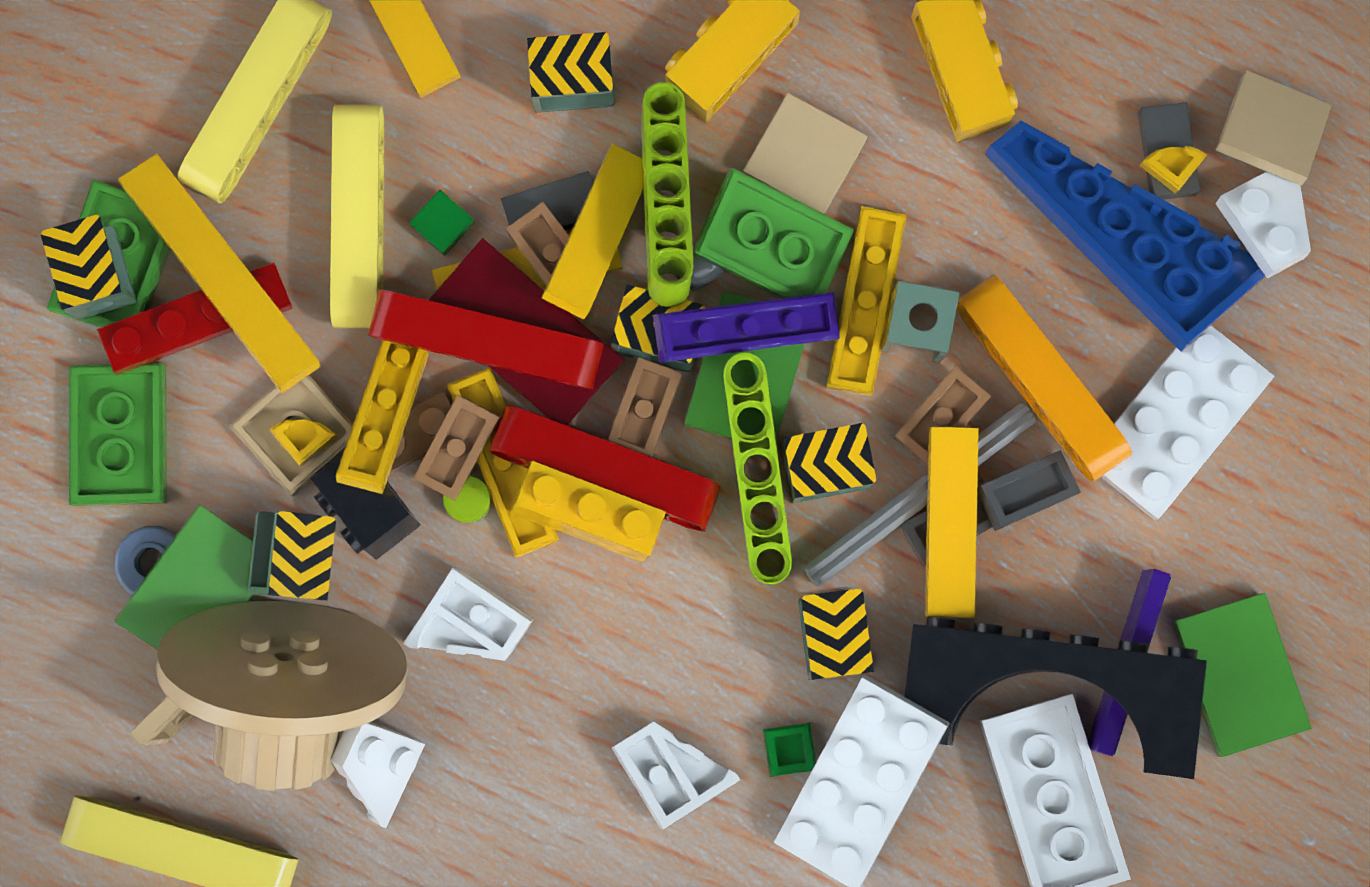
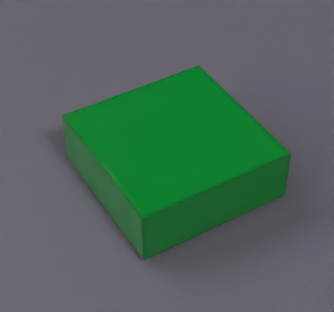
(442, 222)
(789, 749)

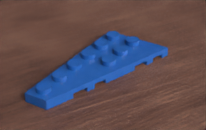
(1140, 242)

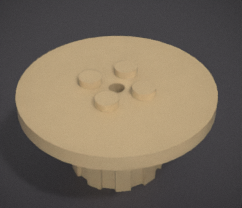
(280, 684)

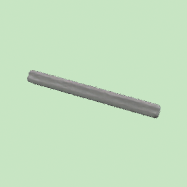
(910, 501)

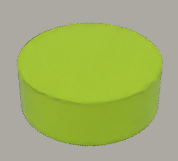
(471, 502)

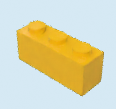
(729, 51)
(964, 66)
(588, 512)

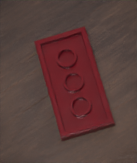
(496, 287)

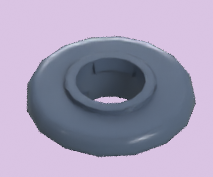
(131, 551)

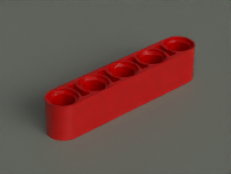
(485, 339)
(680, 493)

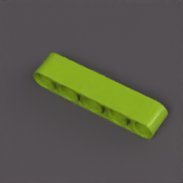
(665, 212)
(755, 491)

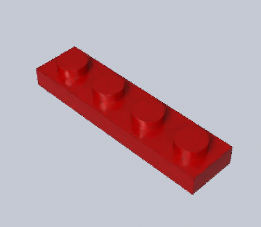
(177, 325)

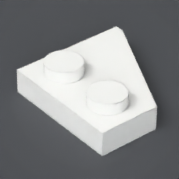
(1268, 221)
(469, 620)
(376, 767)
(670, 773)

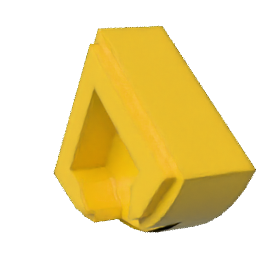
(1173, 165)
(302, 438)

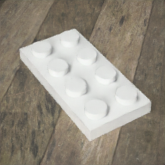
(1183, 418)
(861, 782)
(1054, 796)

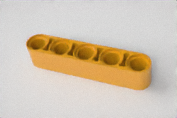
(1043, 378)

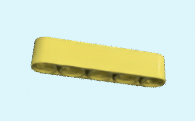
(254, 97)
(356, 213)
(173, 847)

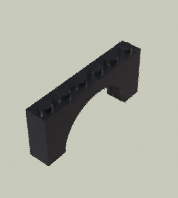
(1155, 690)

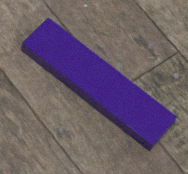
(745, 327)
(1138, 628)

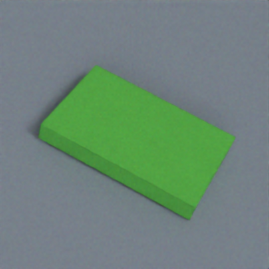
(771, 239)
(140, 243)
(709, 404)
(117, 435)
(197, 571)
(1248, 675)

